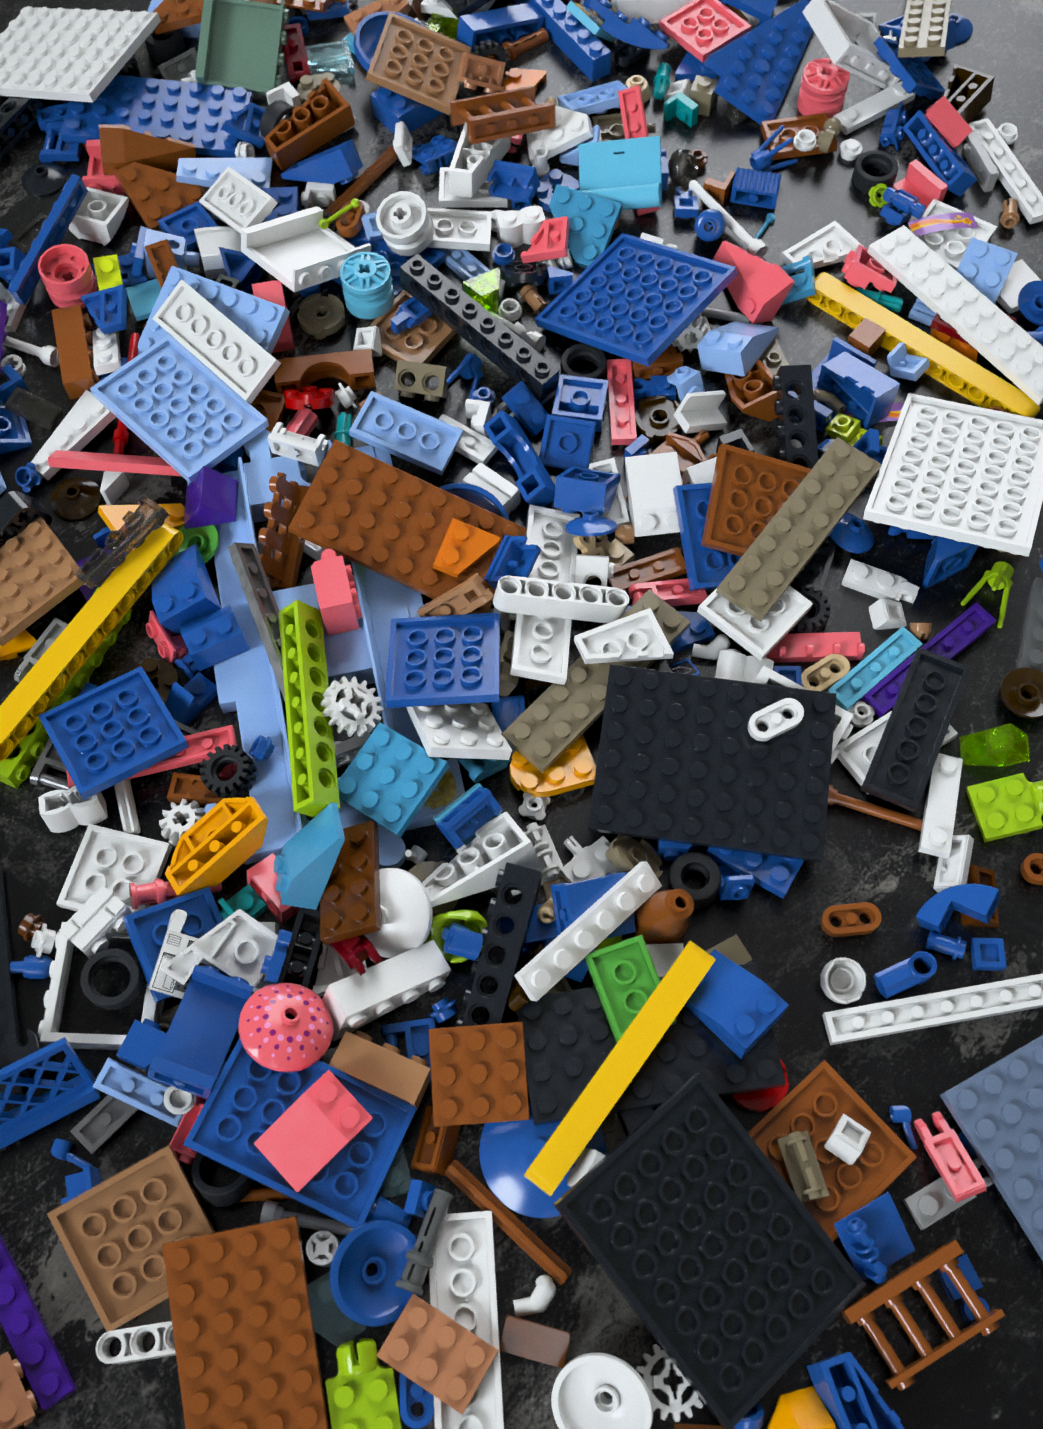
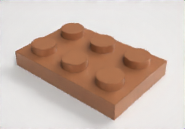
(437, 1353)

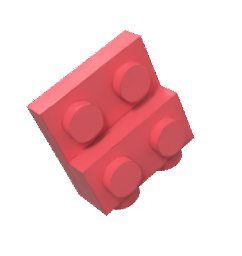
(862, 268)

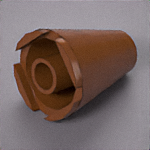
(664, 917)

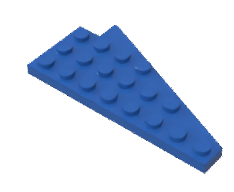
(762, 63)

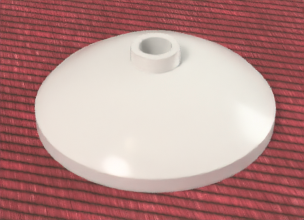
(405, 913)
(580, 1399)

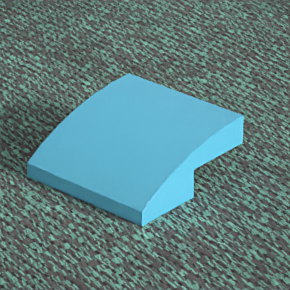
(143, 298)

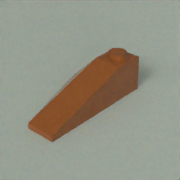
(754, 392)

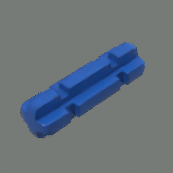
(904, 202)

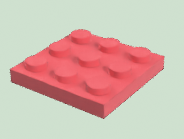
(704, 27)

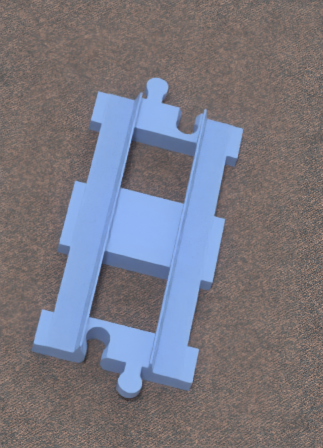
(249, 683)

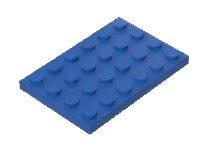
(253, 1097)

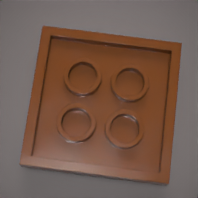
(479, 1074)

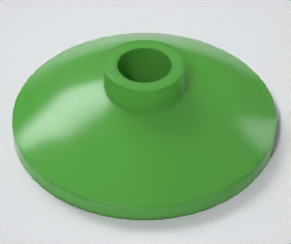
(204, 537)

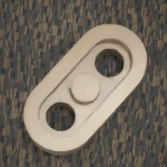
(822, 675)

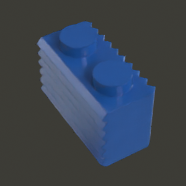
(755, 188)

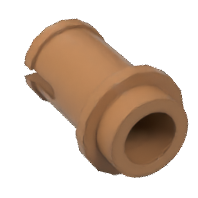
(1010, 216)
(530, 295)

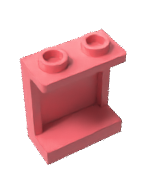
(95, 175)

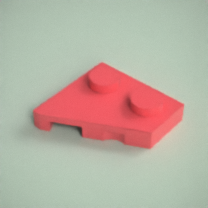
(549, 241)

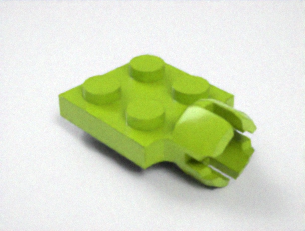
(1007, 806)
(363, 1390)

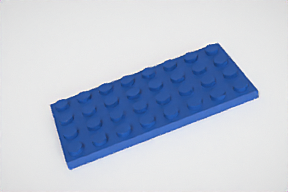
(165, 109)

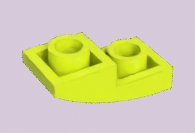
(847, 429)

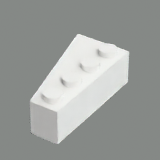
(473, 163)
(385, 987)

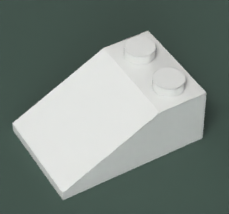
(651, 493)

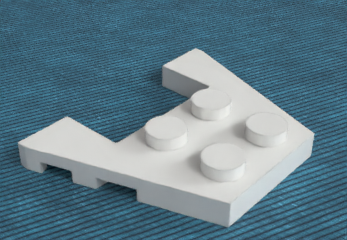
(232, 946)

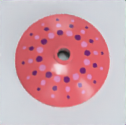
(280, 1041)

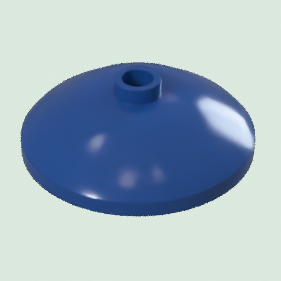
(371, 1297)

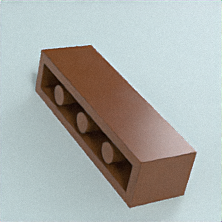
(75, 350)

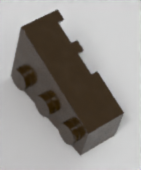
(969, 91)

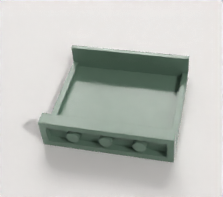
(242, 44)

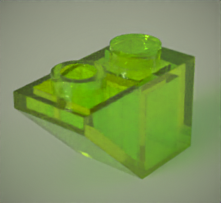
(484, 289)
(995, 747)

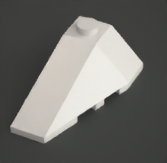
(480, 861)

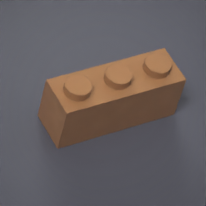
(382, 1067)

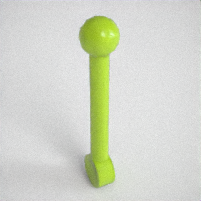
(323, 224)

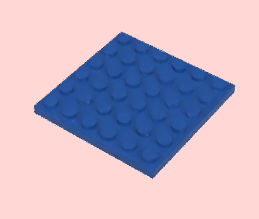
(636, 298)

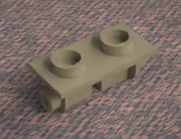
(802, 1166)

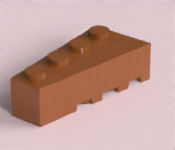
(310, 126)

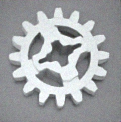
(351, 706)
(656, 1382)

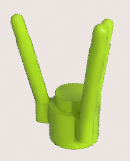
(998, 579)

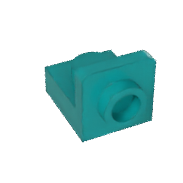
(681, 107)
(246, 900)

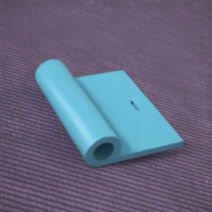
(623, 171)

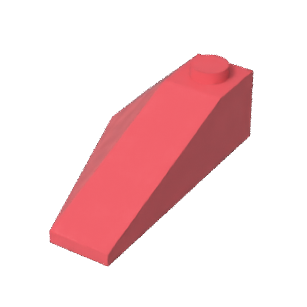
(758, 284)

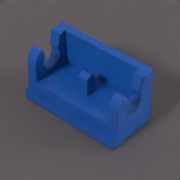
(513, 181)
(512, 559)
(469, 816)

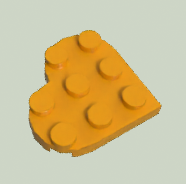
(569, 772)

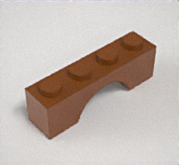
(352, 367)

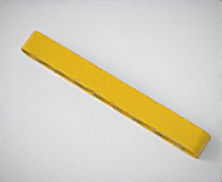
(619, 1068)

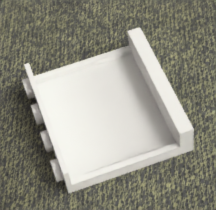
(298, 249)

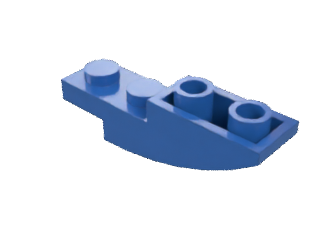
(635, 33)

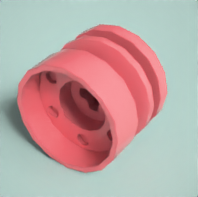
(822, 88)
(67, 275)

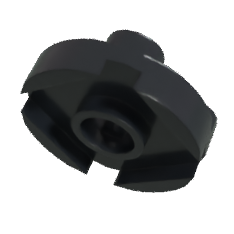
(523, 273)

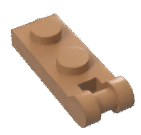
(458, 600)

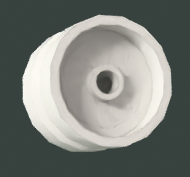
(405, 223)

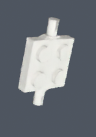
(587, 861)

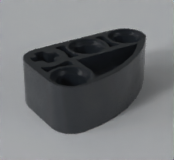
(17, 512)

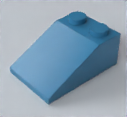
(309, 860)

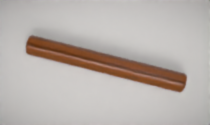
(364, 180)
(509, 1222)

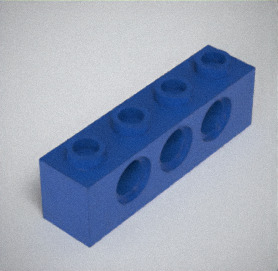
(939, 154)

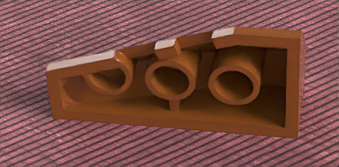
(123, 146)

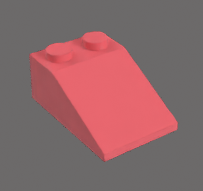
(313, 1131)

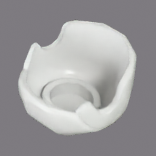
(843, 980)

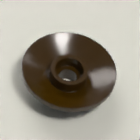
(77, 506)
(1026, 682)

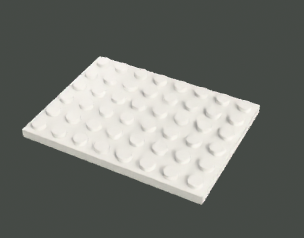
(69, 51)
(962, 475)

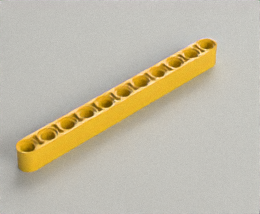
(945, 363)
(84, 636)

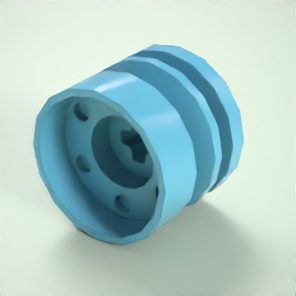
(367, 285)

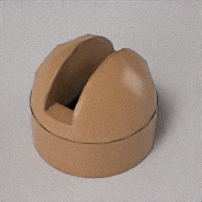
(625, 534)
(921, 630)

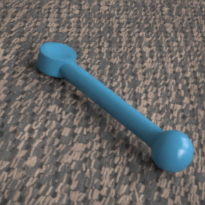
(770, 218)

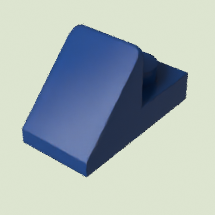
(188, 701)

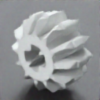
(692, 334)
(176, 816)

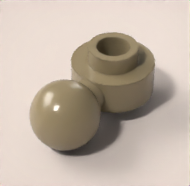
(831, 128)

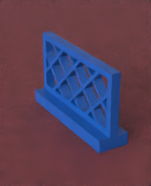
(50, 1106)

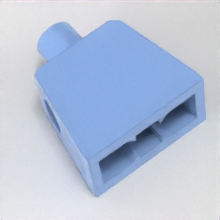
(178, 246)

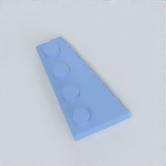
(207, 170)

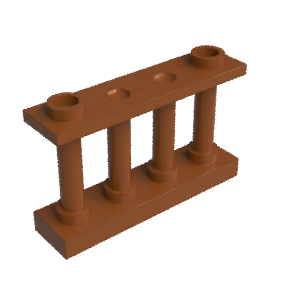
(502, 114)
(890, 1295)

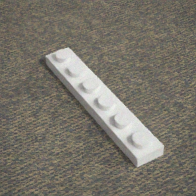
(1011, 172)
(587, 931)

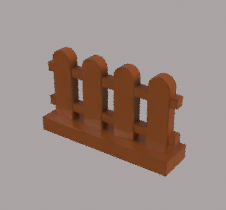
(287, 547)

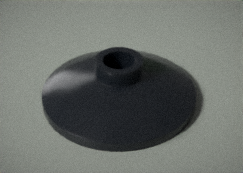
(44, 179)

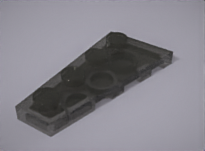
(120, 543)

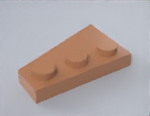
(354, 18)

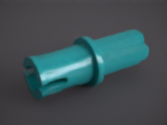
(661, 81)
(887, 301)
(343, 426)

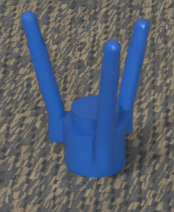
(762, 160)
(468, 369)

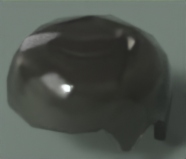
(682, 167)

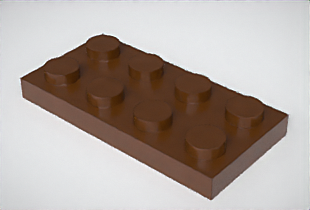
(353, 890)

